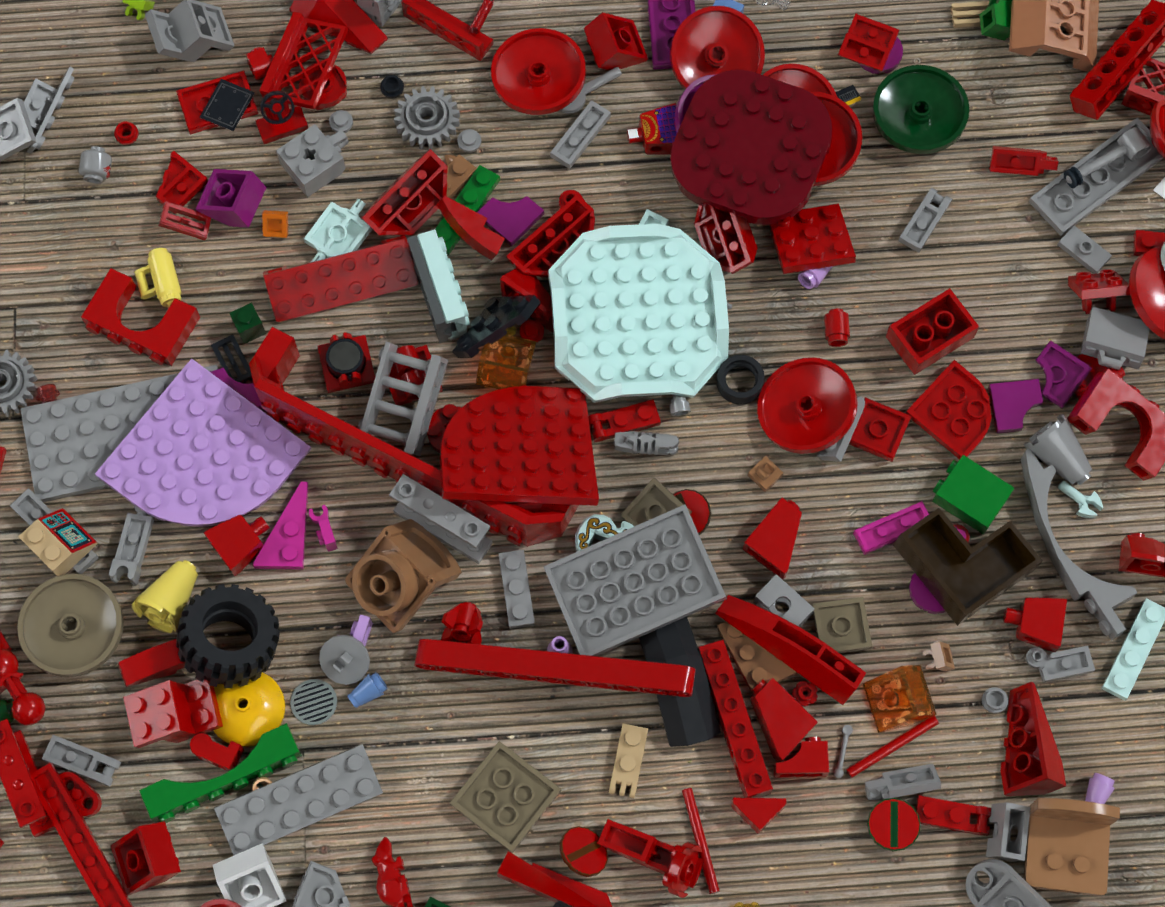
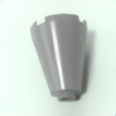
(1059, 447)

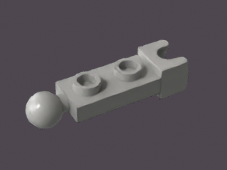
(132, 547)

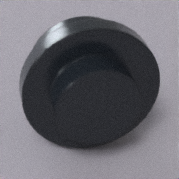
(392, 86)

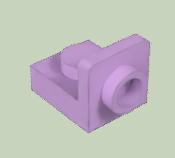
(361, 629)

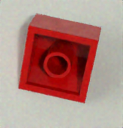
(615, 42)
(145, 857)

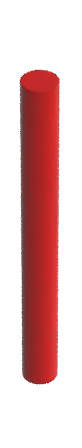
(892, 746)
(700, 840)

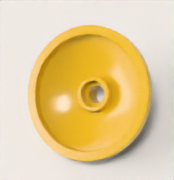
(262, 714)

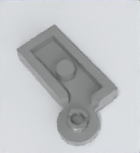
(1061, 664)

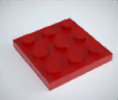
(813, 240)

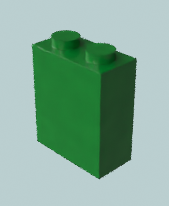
(972, 493)

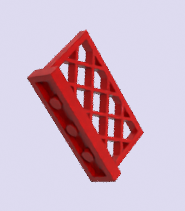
(285, 59)
(1141, 98)

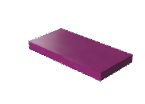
(663, 22)

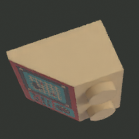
(58, 541)

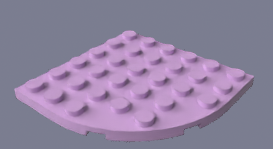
(202, 454)

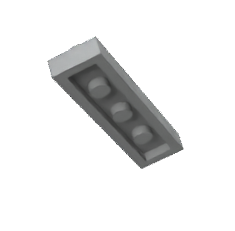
(31, 508)

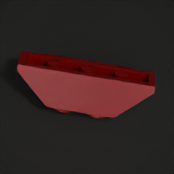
(410, 198)
(725, 237)
(553, 238)

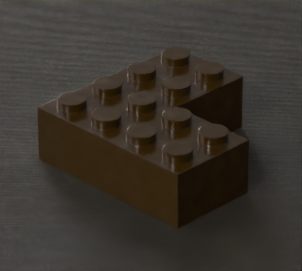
(963, 575)

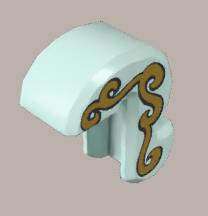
(597, 527)

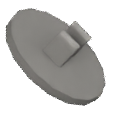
(344, 659)

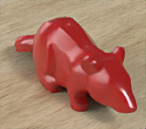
(391, 885)

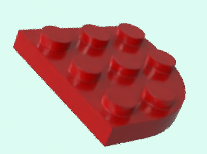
(954, 410)

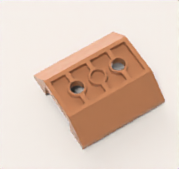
(1038, 23)

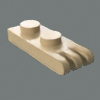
(628, 759)

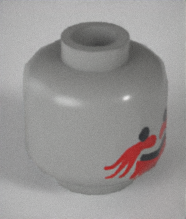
(95, 165)

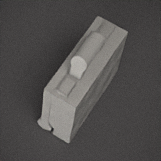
(1115, 339)

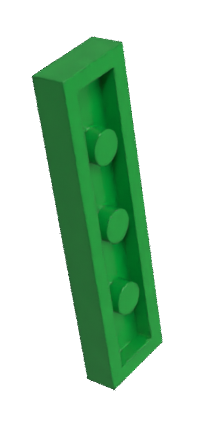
(472, 196)

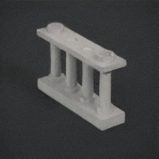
(426, 393)
(441, 518)

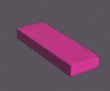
(888, 528)

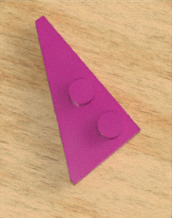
(287, 540)

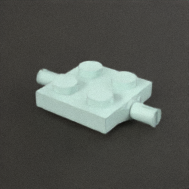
(338, 231)

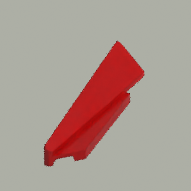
(550, 883)

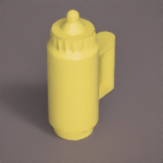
(163, 276)

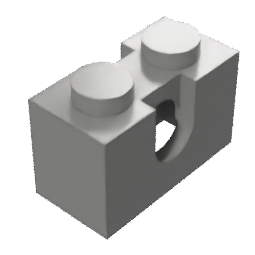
(777, 592)
(1005, 817)

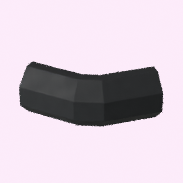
(684, 718)

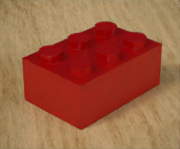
(932, 331)

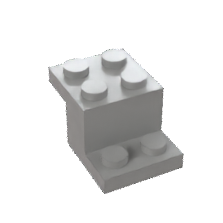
(189, 30)

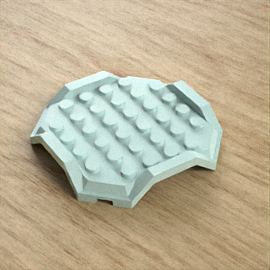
(638, 313)

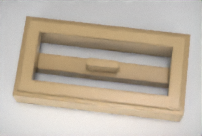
(968, 9)

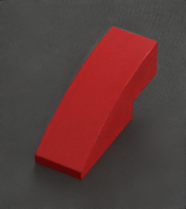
(470, 227)
(151, 664)
(636, 846)

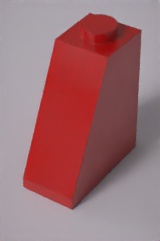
(775, 537)
(780, 717)

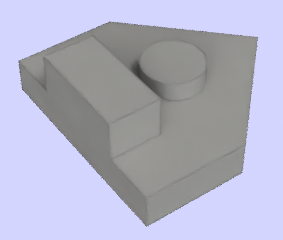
(320, 888)

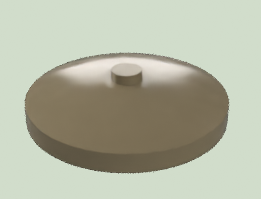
(70, 625)

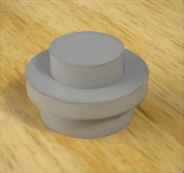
(341, 120)
(469, 140)
(994, 700)

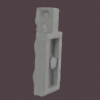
(903, 782)

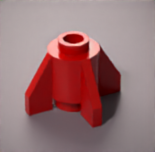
(463, 623)

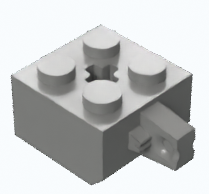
(313, 158)

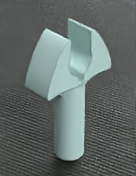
(1082, 500)

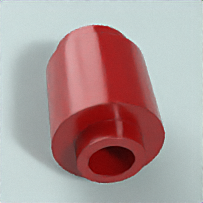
(837, 327)

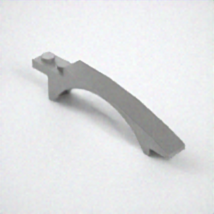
(1099, 595)

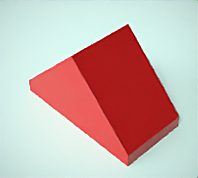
(758, 811)

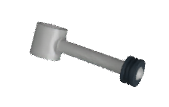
(1131, 144)

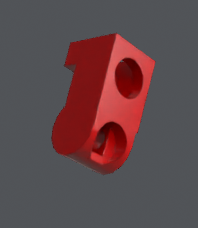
(215, 753)

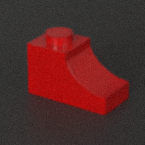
(809, 762)

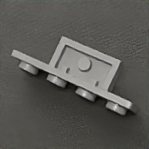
(41, 103)

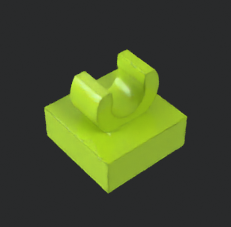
(140, 6)

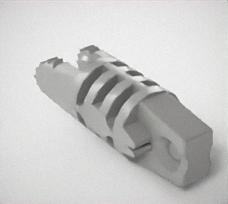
(646, 443)

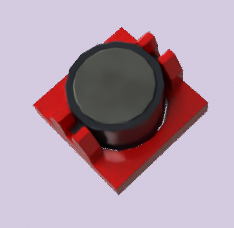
(346, 361)

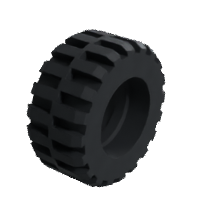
(233, 606)

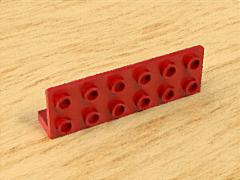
(340, 279)

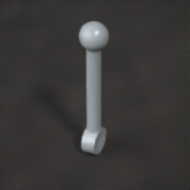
(847, 731)

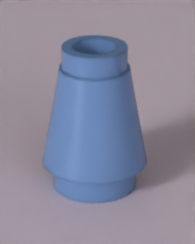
(367, 690)

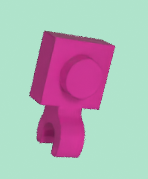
(326, 534)

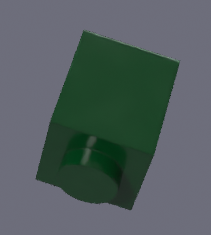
(247, 323)

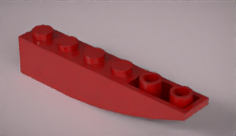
(795, 648)

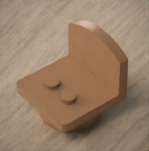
(401, 573)
(1069, 845)

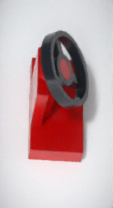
(279, 119)

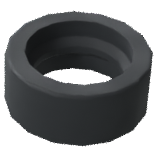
(745, 362)

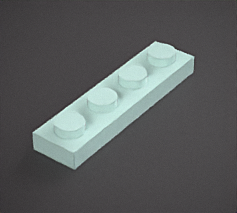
(1135, 649)

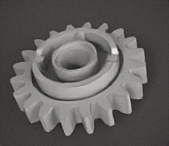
(430, 131)
(18, 384)

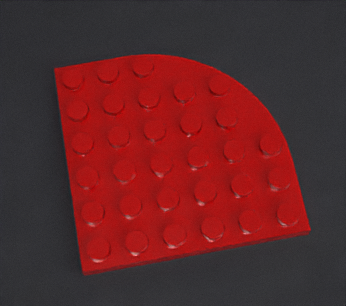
(521, 448)

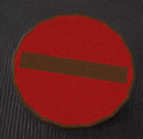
(582, 852)

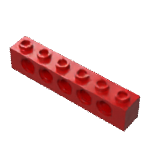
(1121, 62)
(735, 721)

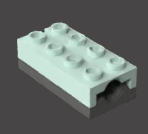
(439, 285)

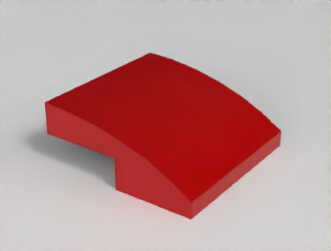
(868, 42)

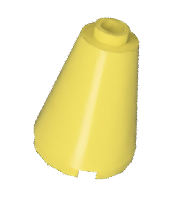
(167, 597)

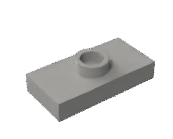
(1084, 250)

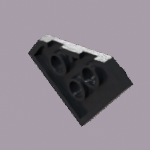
(493, 321)

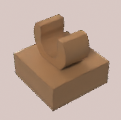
(765, 474)
(942, 657)

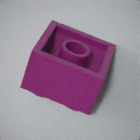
(232, 197)

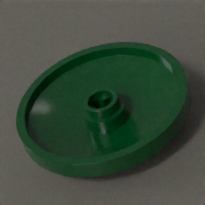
(920, 109)

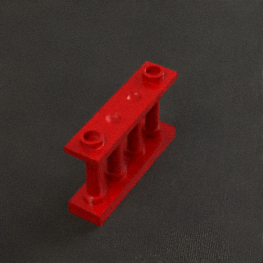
(15, 772)

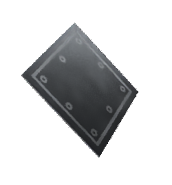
(227, 105)

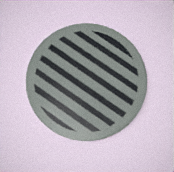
(313, 702)

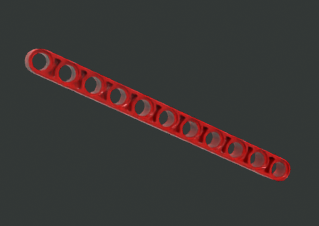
(555, 667)

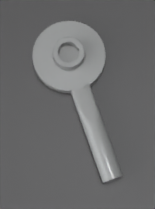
(580, 101)

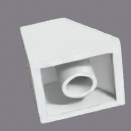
(249, 879)

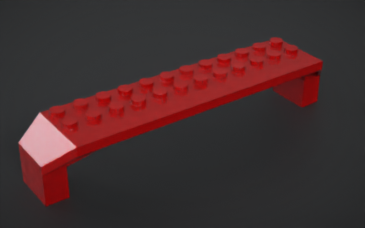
(269, 368)

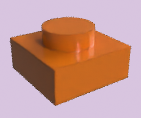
(275, 223)

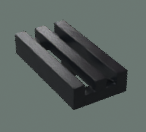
(223, 343)

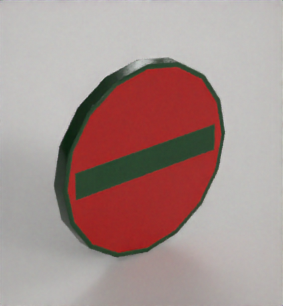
(893, 824)

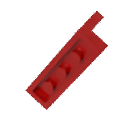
(447, 27)

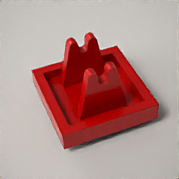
(1099, 285)

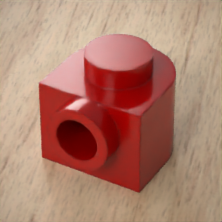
(259, 62)

